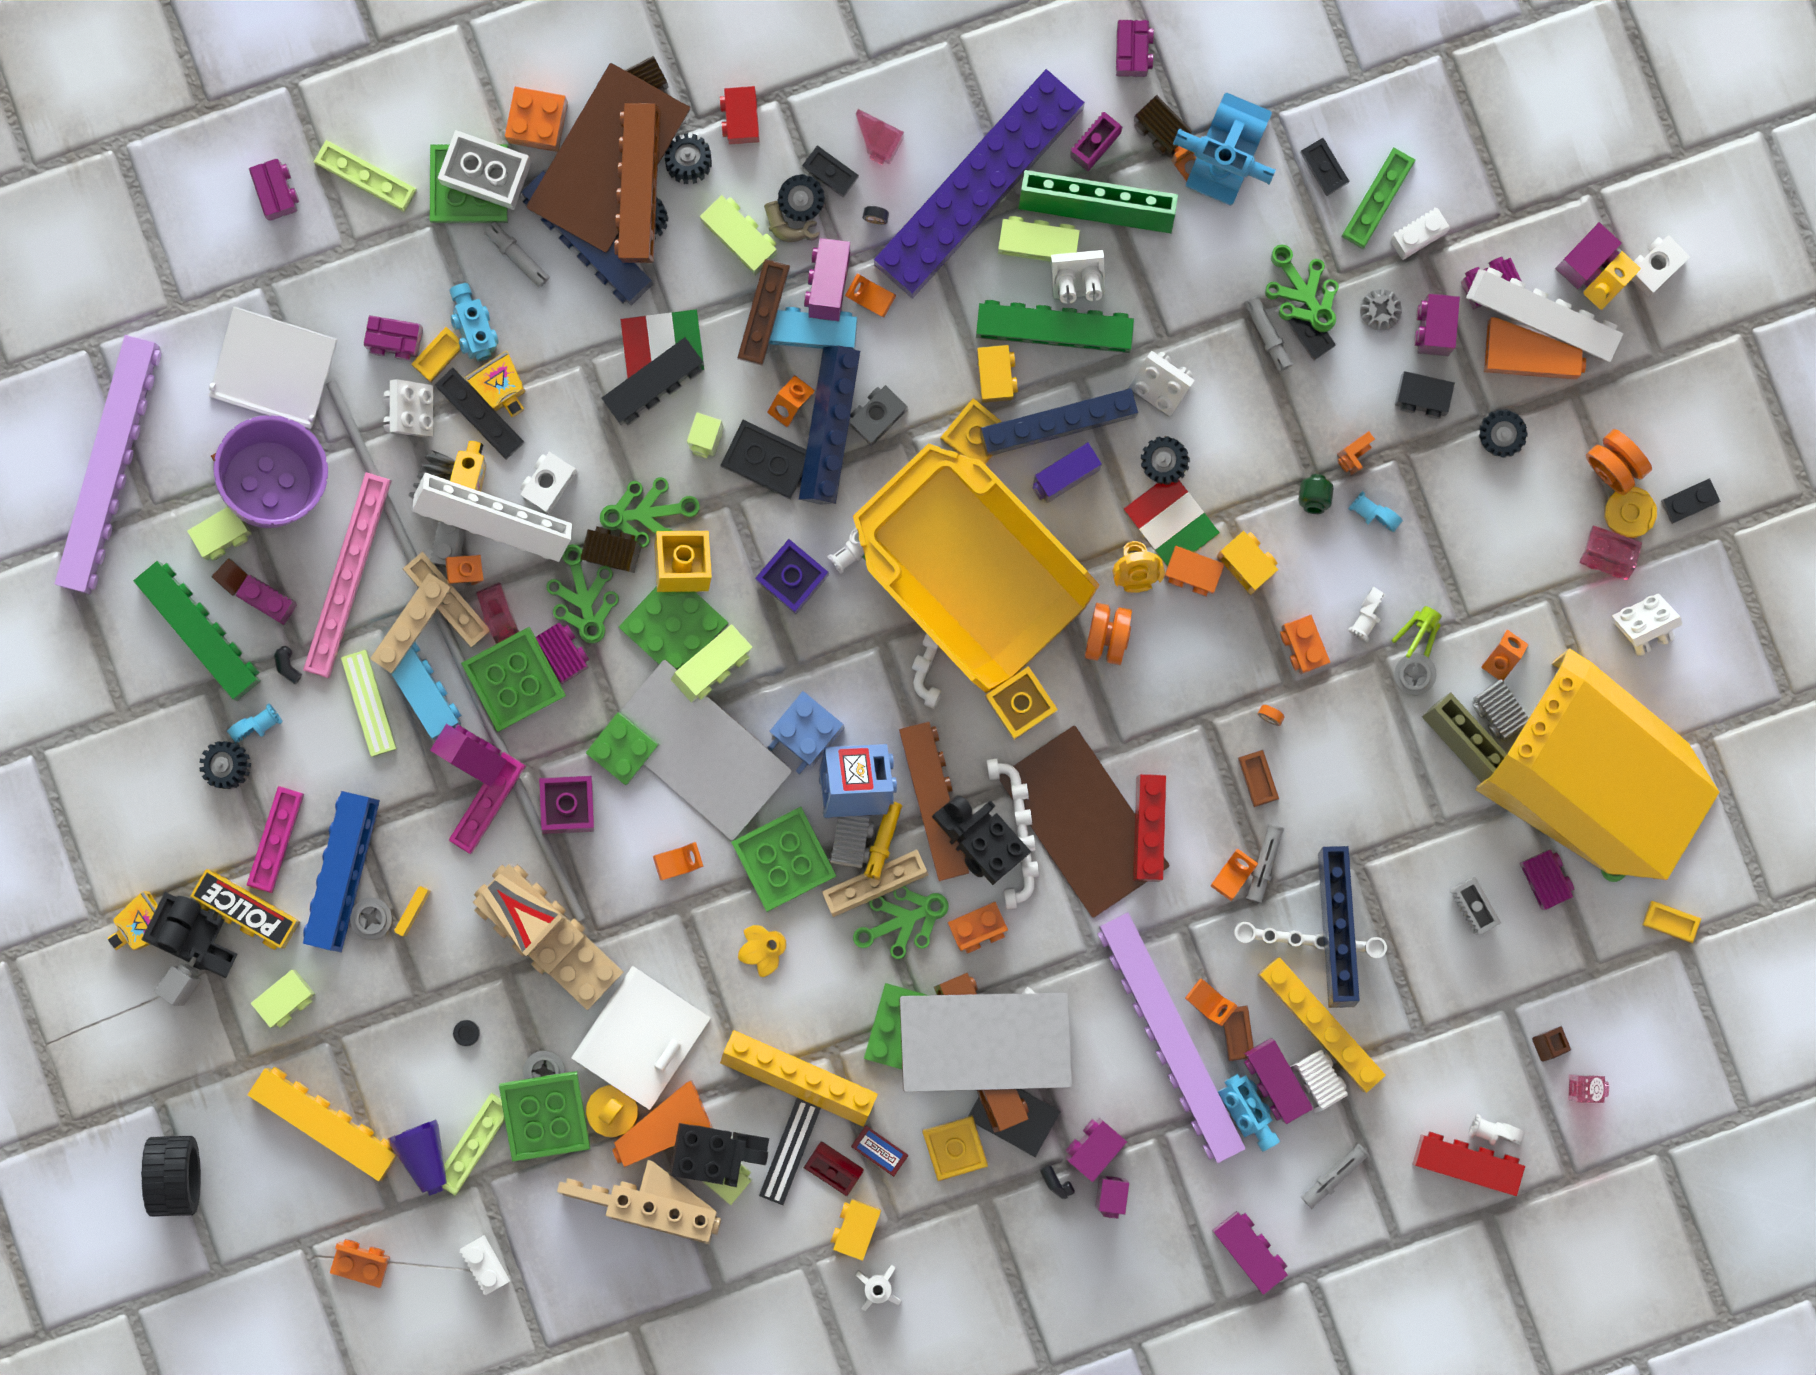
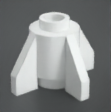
(880, 1280)

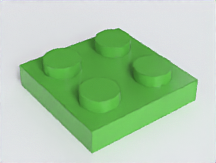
(622, 748)

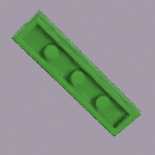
(1378, 198)

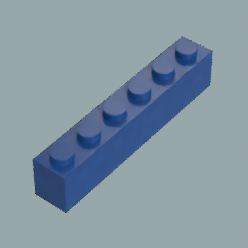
(340, 871)

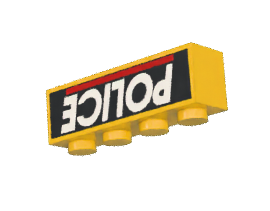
(245, 909)

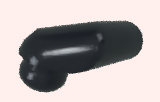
(282, 662)
(1054, 1184)

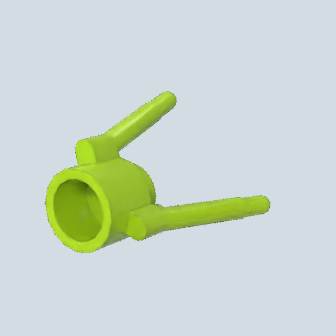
(1427, 621)

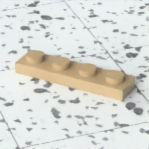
(453, 607)
(410, 623)
(864, 889)

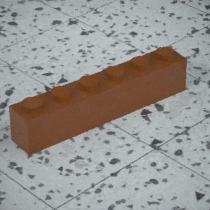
(638, 183)
(932, 794)
(1002, 1105)

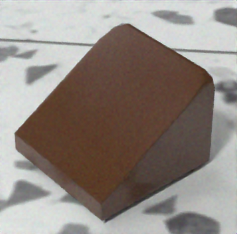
(230, 576)
(1551, 1044)

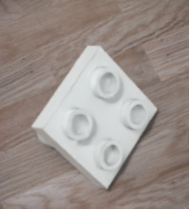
(1078, 275)
(1161, 382)
(409, 408)
(1647, 621)

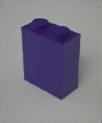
(1066, 473)

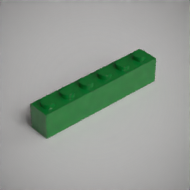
(1098, 201)
(1054, 327)
(197, 631)

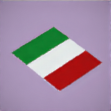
(654, 334)
(1170, 519)

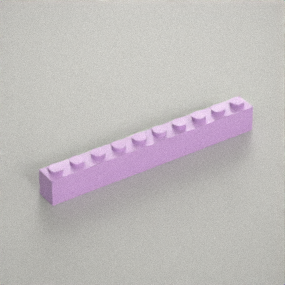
(107, 465)
(1171, 1037)

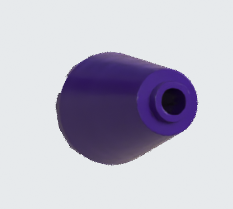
(422, 1156)

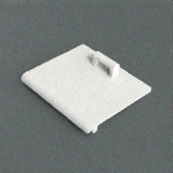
(272, 367)
(640, 1037)

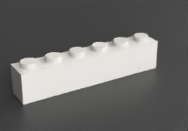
(1544, 315)
(491, 517)

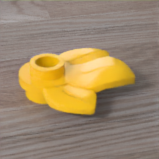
(758, 950)

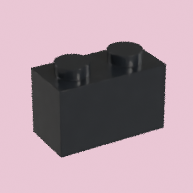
(1424, 394)

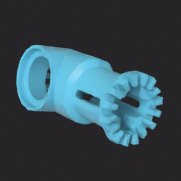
(1369, 510)
(259, 723)

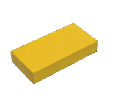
(437, 354)
(412, 911)
(1671, 921)

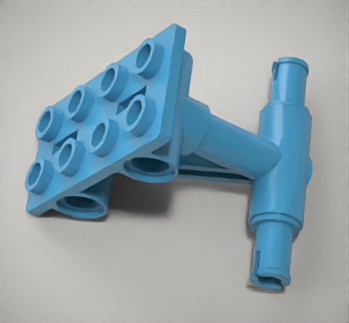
(1227, 150)

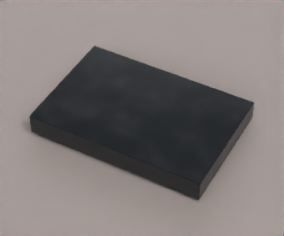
(765, 459)
(1028, 1134)

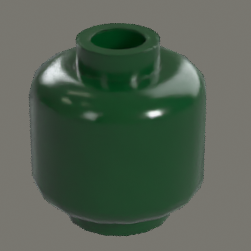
(1316, 494)

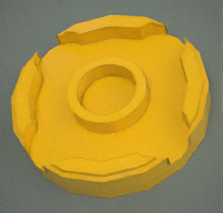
(1630, 514)

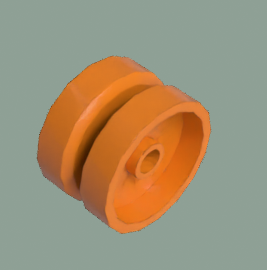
(1619, 462)
(1109, 634)

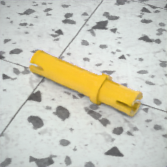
(879, 850)

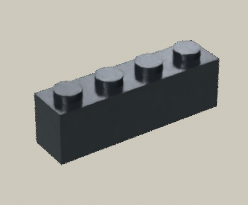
(653, 381)

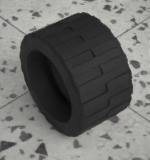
(171, 1176)

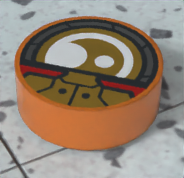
(1271, 715)

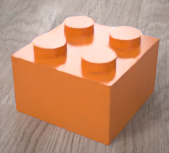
(536, 119)

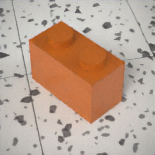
(1193, 570)

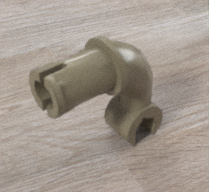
(782, 230)

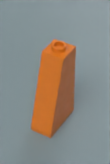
(1528, 353)
(660, 1126)

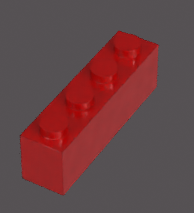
(1149, 828)
(1469, 1165)

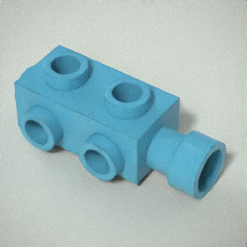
(472, 326)
(1246, 1109)

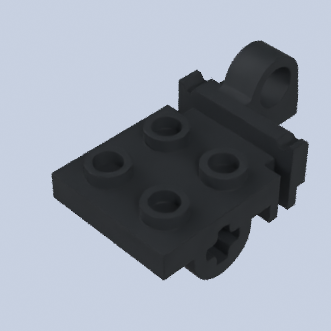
(984, 839)
(189, 932)
(712, 1155)

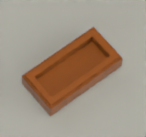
(1258, 778)
(1238, 1033)

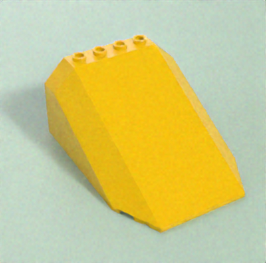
(971, 564)
(1603, 775)

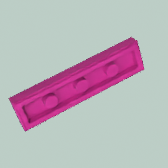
(486, 806)
(275, 839)

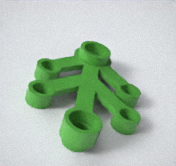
(1303, 292)
(644, 512)
(584, 598)
(905, 919)

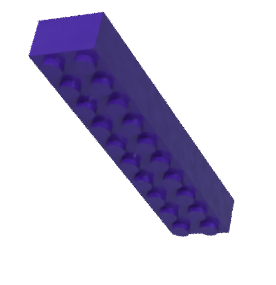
(979, 183)

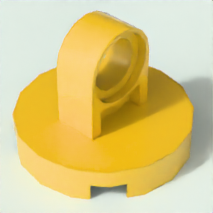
(1137, 569)
(611, 1111)

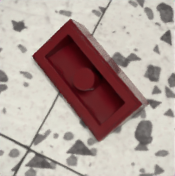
(834, 1168)

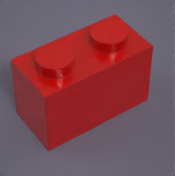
(741, 115)

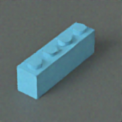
(799, 330)
(425, 694)

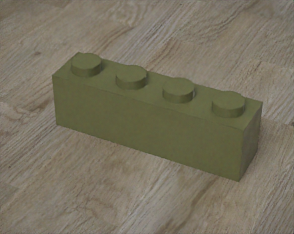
(1465, 736)

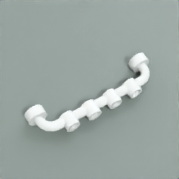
(922, 666)
(1023, 818)
(1246, 932)

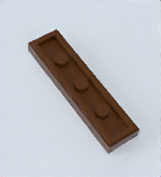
(763, 312)

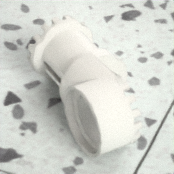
(848, 554)
(1367, 619)
(1491, 1131)

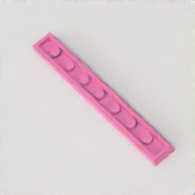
(347, 575)

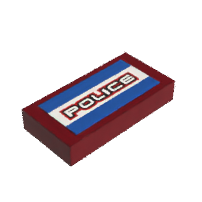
(879, 1150)

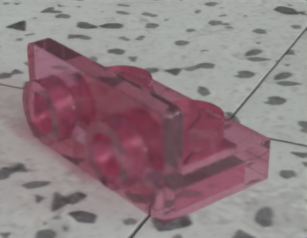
(1611, 553)

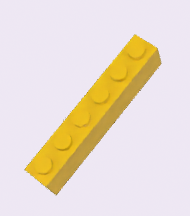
(1321, 1025)
(798, 1078)
(323, 1123)

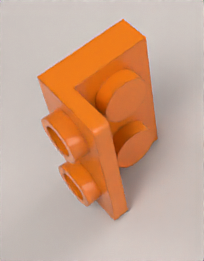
(1349, 455)
(1304, 644)
(978, 926)
(360, 1264)

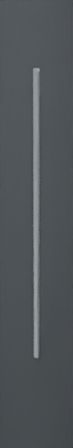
(458, 658)

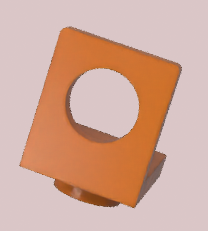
(1180, 158)
(870, 295)
(791, 397)
(464, 569)
(1504, 656)
(677, 861)
(1233, 875)
(1210, 1002)

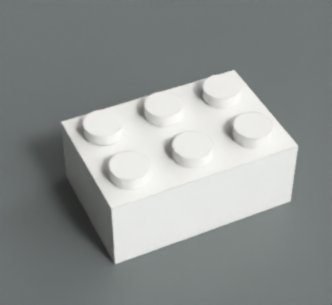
(484, 170)

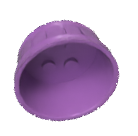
(270, 471)

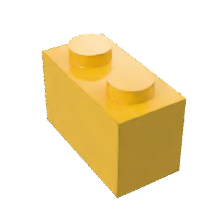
(995, 373)
(856, 1229)

